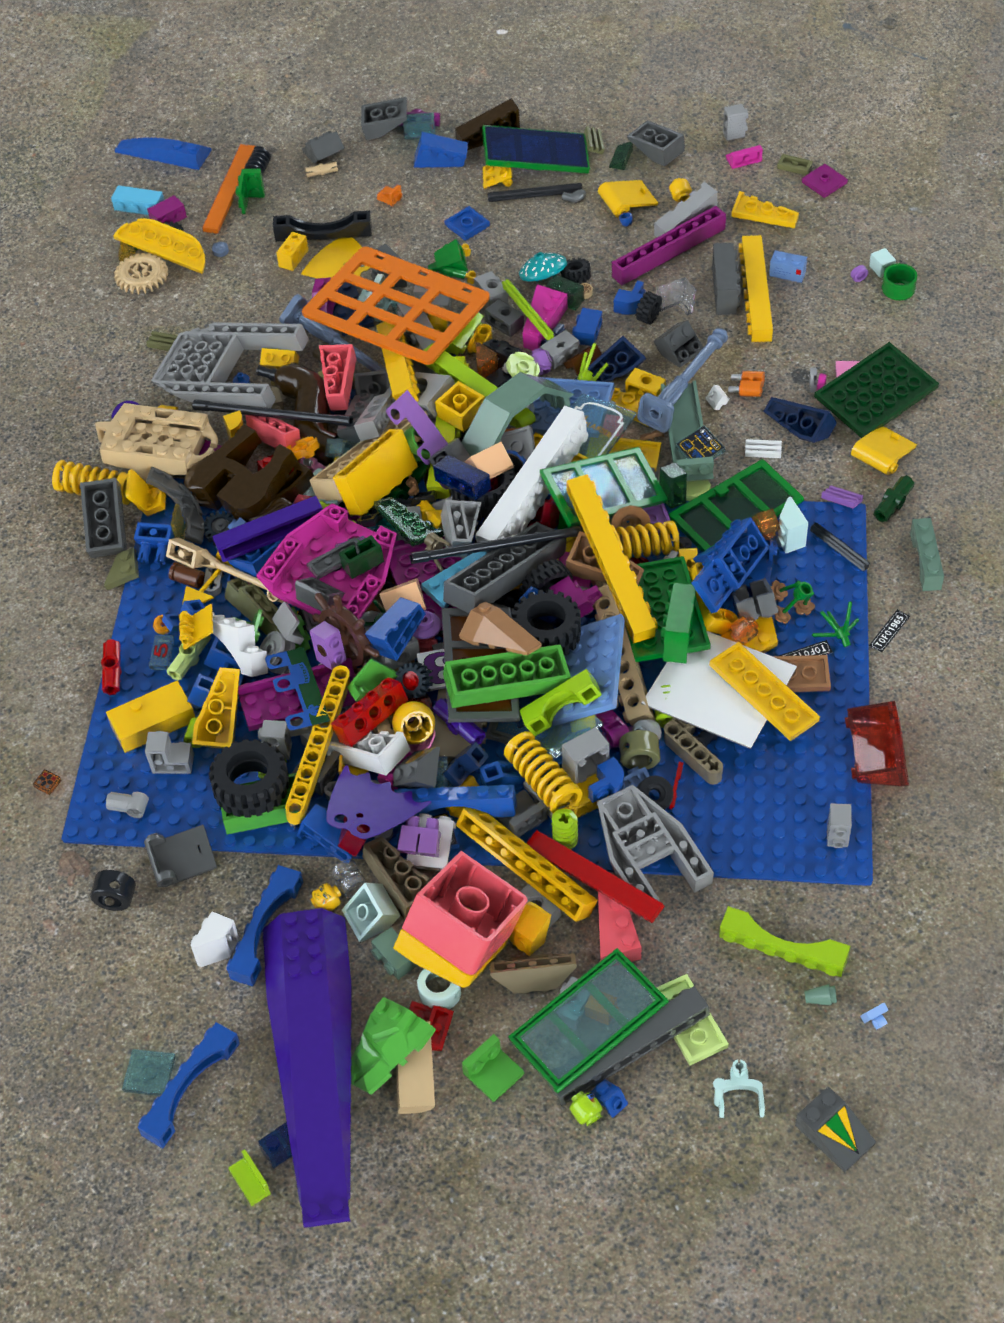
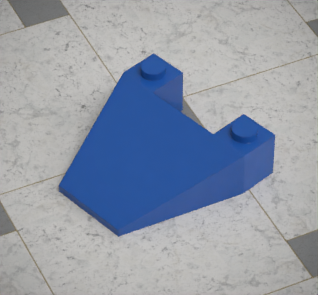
(219, 657)

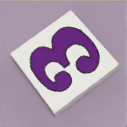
(435, 662)

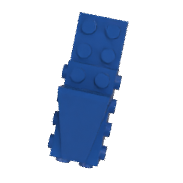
(729, 562)

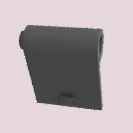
(178, 856)

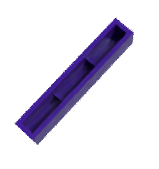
(265, 529)

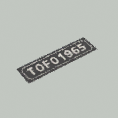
(889, 630)
(820, 648)

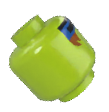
(585, 1108)

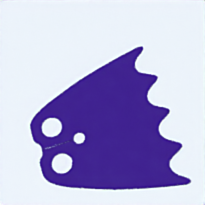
(377, 802)

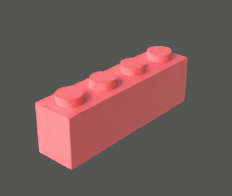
(273, 430)

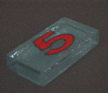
(161, 652)

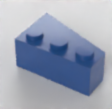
(320, 832)

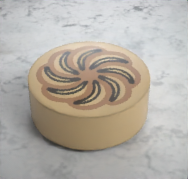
(588, 290)

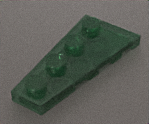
(404, 522)

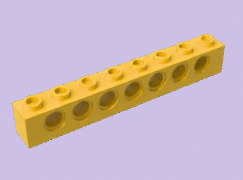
(527, 863)

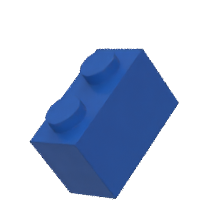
(588, 326)

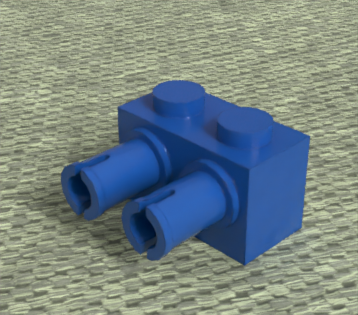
(150, 537)

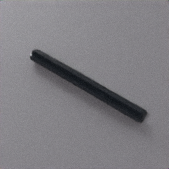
(533, 192)

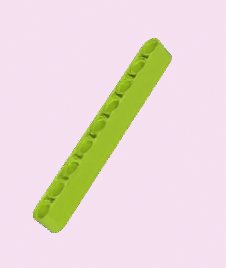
(449, 365)

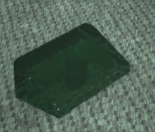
(621, 156)

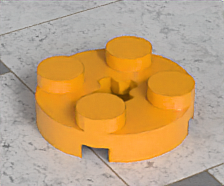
(305, 447)

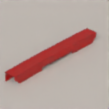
(678, 776)

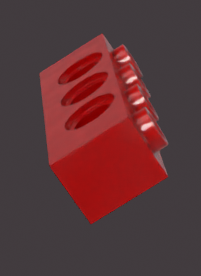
(369, 711)

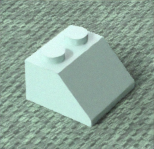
(793, 527)
(370, 911)

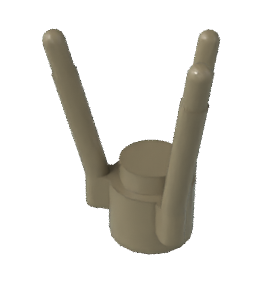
(434, 542)

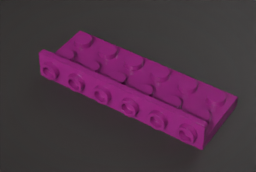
(263, 702)

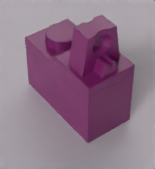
(584, 598)

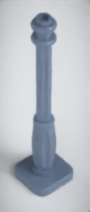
(293, 315)
(659, 411)

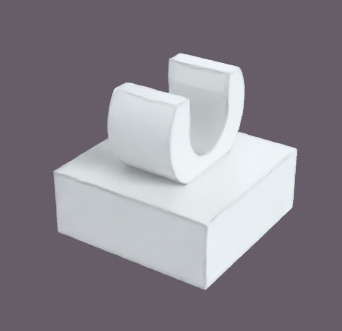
(717, 397)

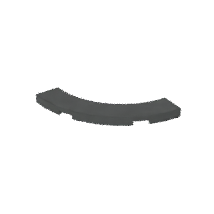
(180, 495)

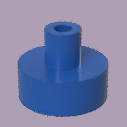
(241, 378)

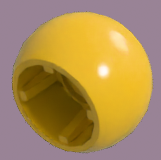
(421, 732)

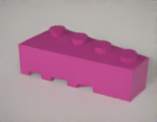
(551, 307)

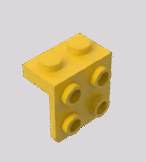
(143, 495)

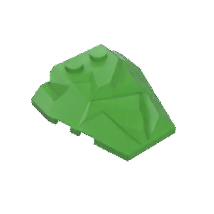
(385, 1042)

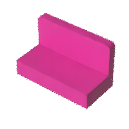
(745, 157)

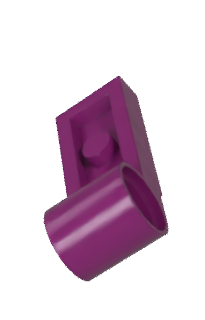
(612, 727)

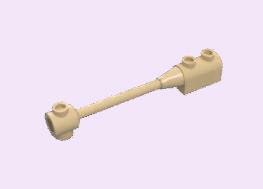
(197, 557)

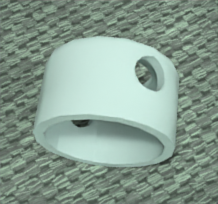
(445, 999)

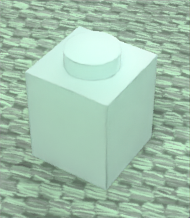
(880, 261)

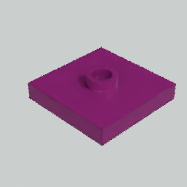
(824, 180)

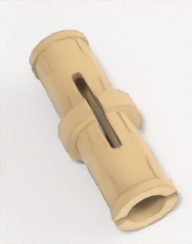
(321, 169)

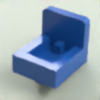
(610, 1097)

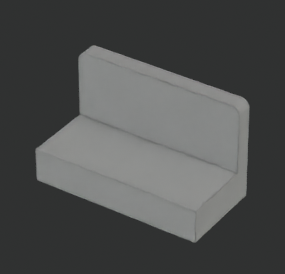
(287, 623)

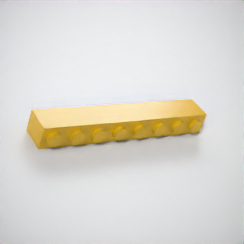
(756, 290)
(398, 367)

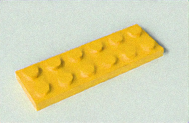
(764, 691)

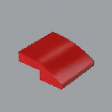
(439, 1018)

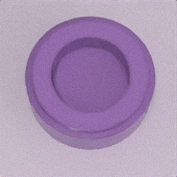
(859, 273)

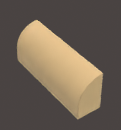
(416, 1082)

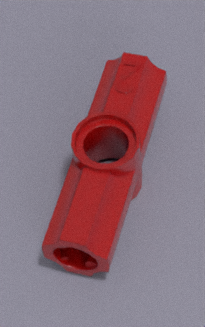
(111, 667)

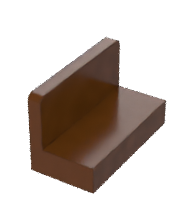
(576, 360)

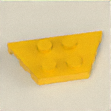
(764, 640)

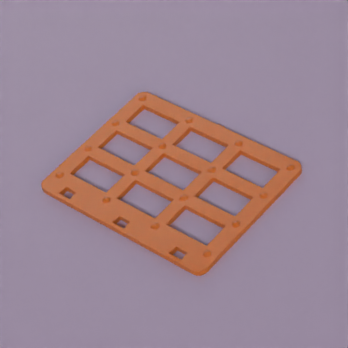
(397, 269)

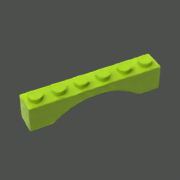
(824, 956)

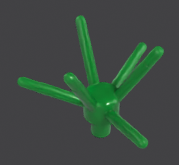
(840, 632)

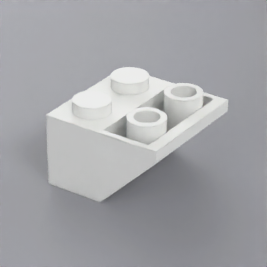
(215, 940)

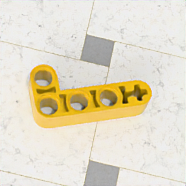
(717, 622)

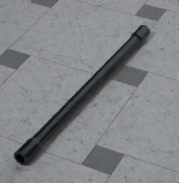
(341, 420)
(425, 556)

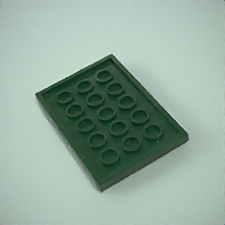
(876, 390)

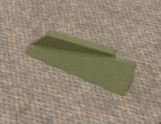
(248, 601)

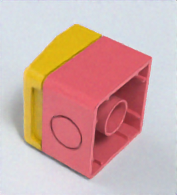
(460, 921)

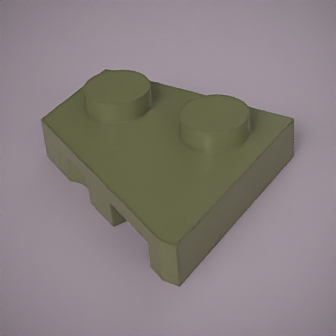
(123, 569)

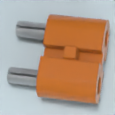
(750, 383)

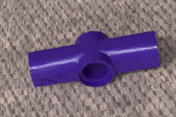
(467, 730)

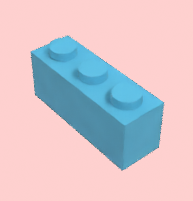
(135, 199)

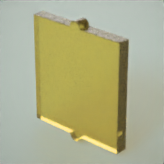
(178, 523)

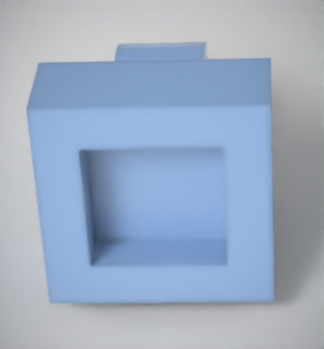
(876, 1016)

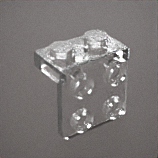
(678, 293)

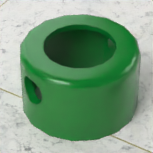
(899, 274)

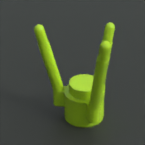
(584, 373)

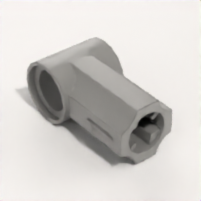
(132, 804)

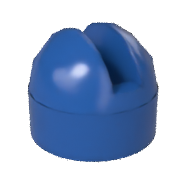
(626, 219)

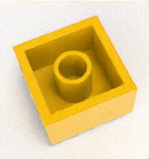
(459, 406)

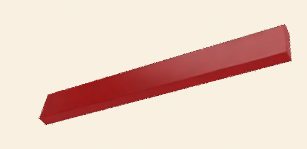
(596, 877)

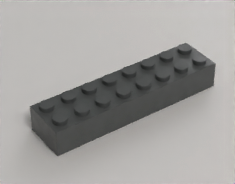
(500, 571)

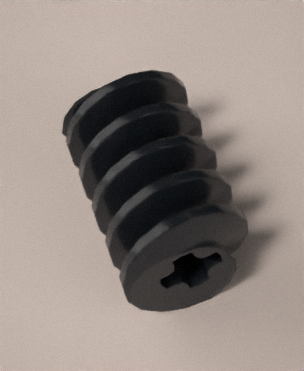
(258, 159)

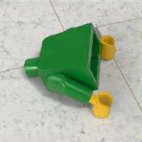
(451, 261)

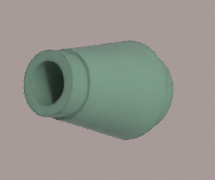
(821, 995)

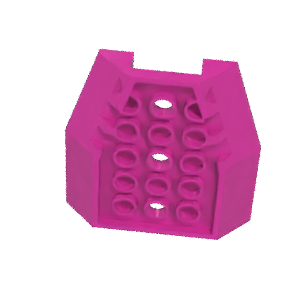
(315, 539)

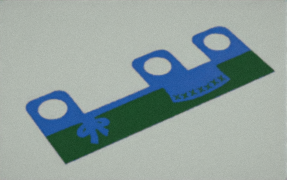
(305, 684)

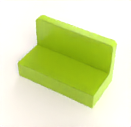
(249, 1179)

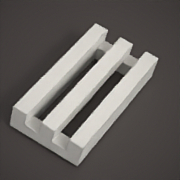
(767, 448)

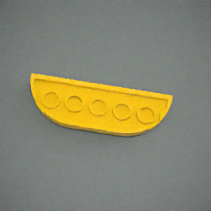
(164, 242)

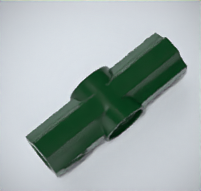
(894, 498)

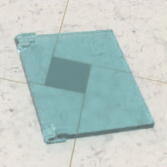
(556, 736)

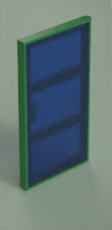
(535, 149)

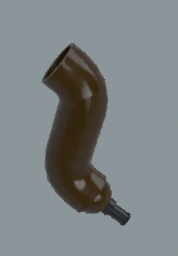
(309, 395)

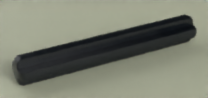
(840, 546)

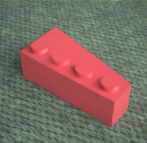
(338, 373)
(617, 930)

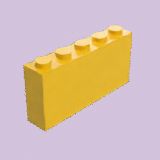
(375, 472)

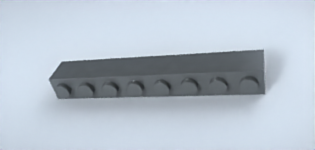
(665, 1024)

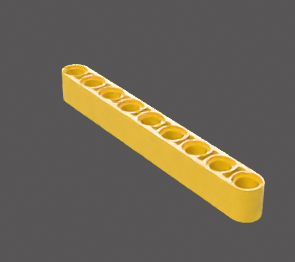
(316, 751)

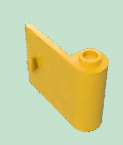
(625, 194)
(882, 449)

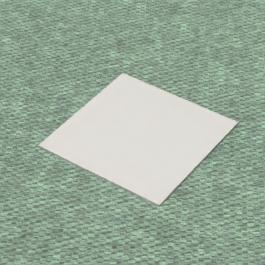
(706, 699)

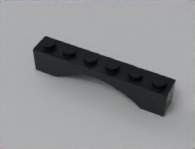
(354, 225)

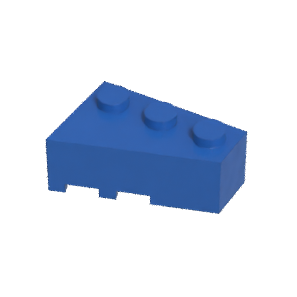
(439, 152)
(396, 628)

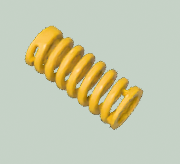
(80, 474)
(647, 544)
(545, 792)

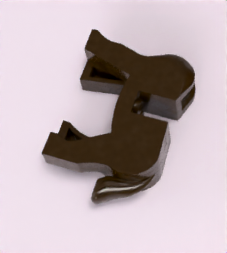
(226, 482)

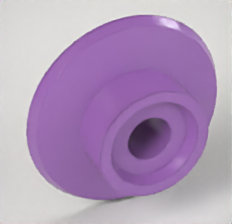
(429, 626)

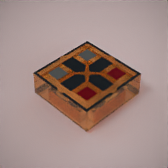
(47, 782)

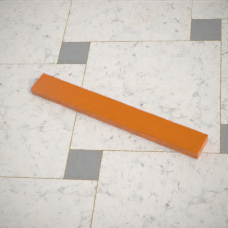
(227, 191)

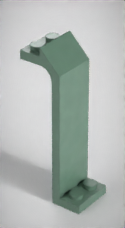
(686, 420)

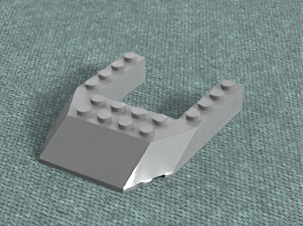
(205, 357)

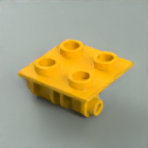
(495, 174)
(196, 626)

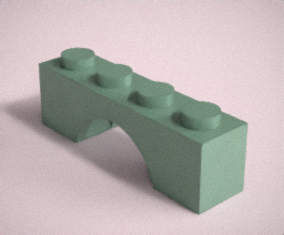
(930, 564)

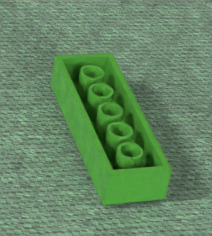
(504, 676)

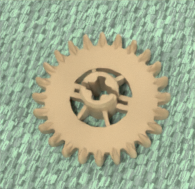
(149, 278)

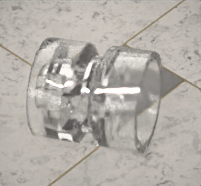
(348, 877)

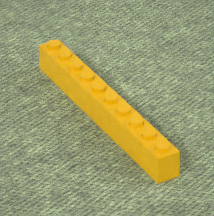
(611, 559)

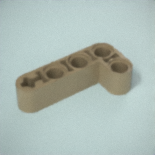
(709, 766)

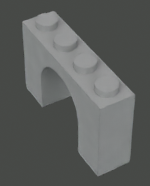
(434, 387)

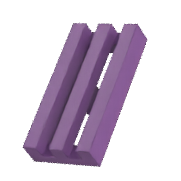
(842, 496)

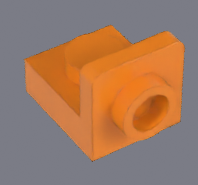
(390, 195)

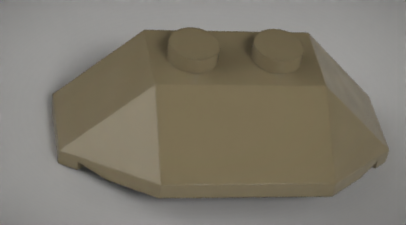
(533, 972)

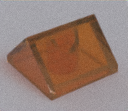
(486, 360)

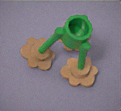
(801, 600)

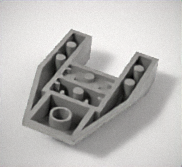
(643, 833)

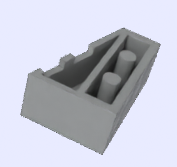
(459, 521)

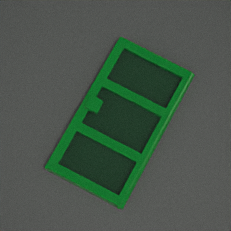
(736, 498)

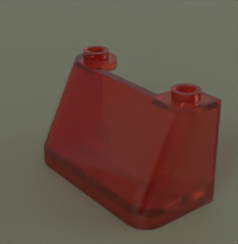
(877, 745)

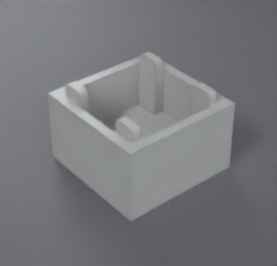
(583, 755)

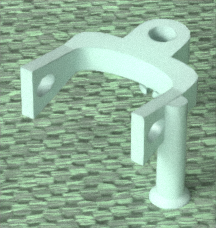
(736, 1082)

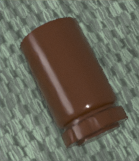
(186, 575)

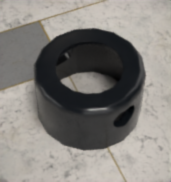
(102, 890)

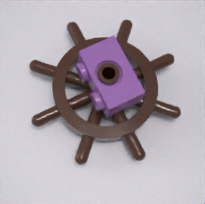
(340, 636)

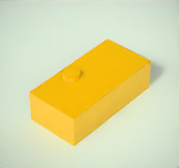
(159, 710)

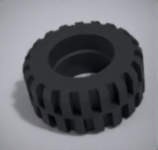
(245, 758)

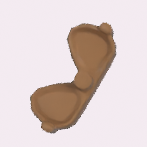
(647, 436)
(412, 483)

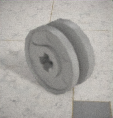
(273, 644)

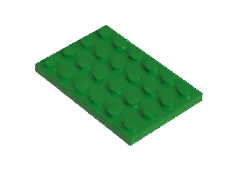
(656, 583)

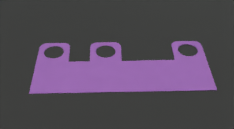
(421, 423)

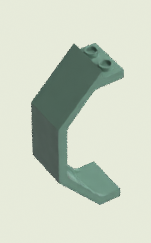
(507, 402)

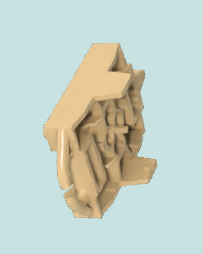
(139, 445)

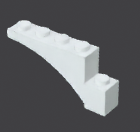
(240, 641)

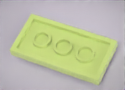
(700, 1039)

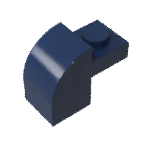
(465, 763)

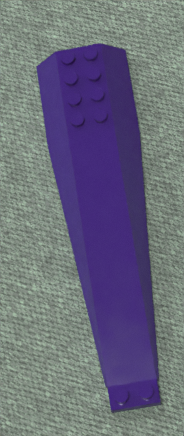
(312, 1043)

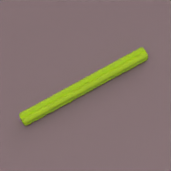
(527, 309)

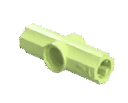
(186, 659)

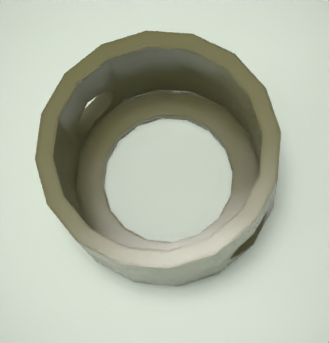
(642, 747)

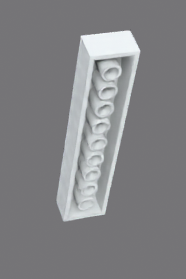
(528, 488)

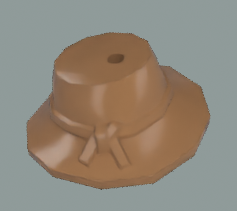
(634, 514)

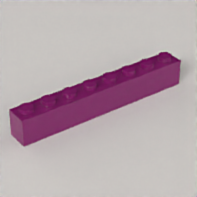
(668, 245)

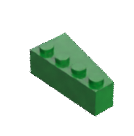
(678, 622)

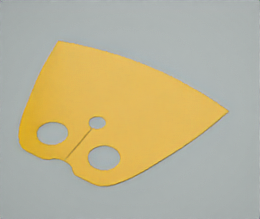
(332, 257)

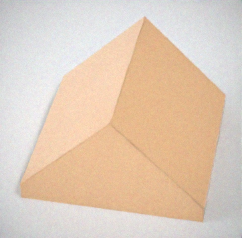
(492, 460)
(408, 590)

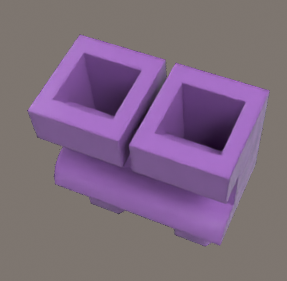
(420, 840)

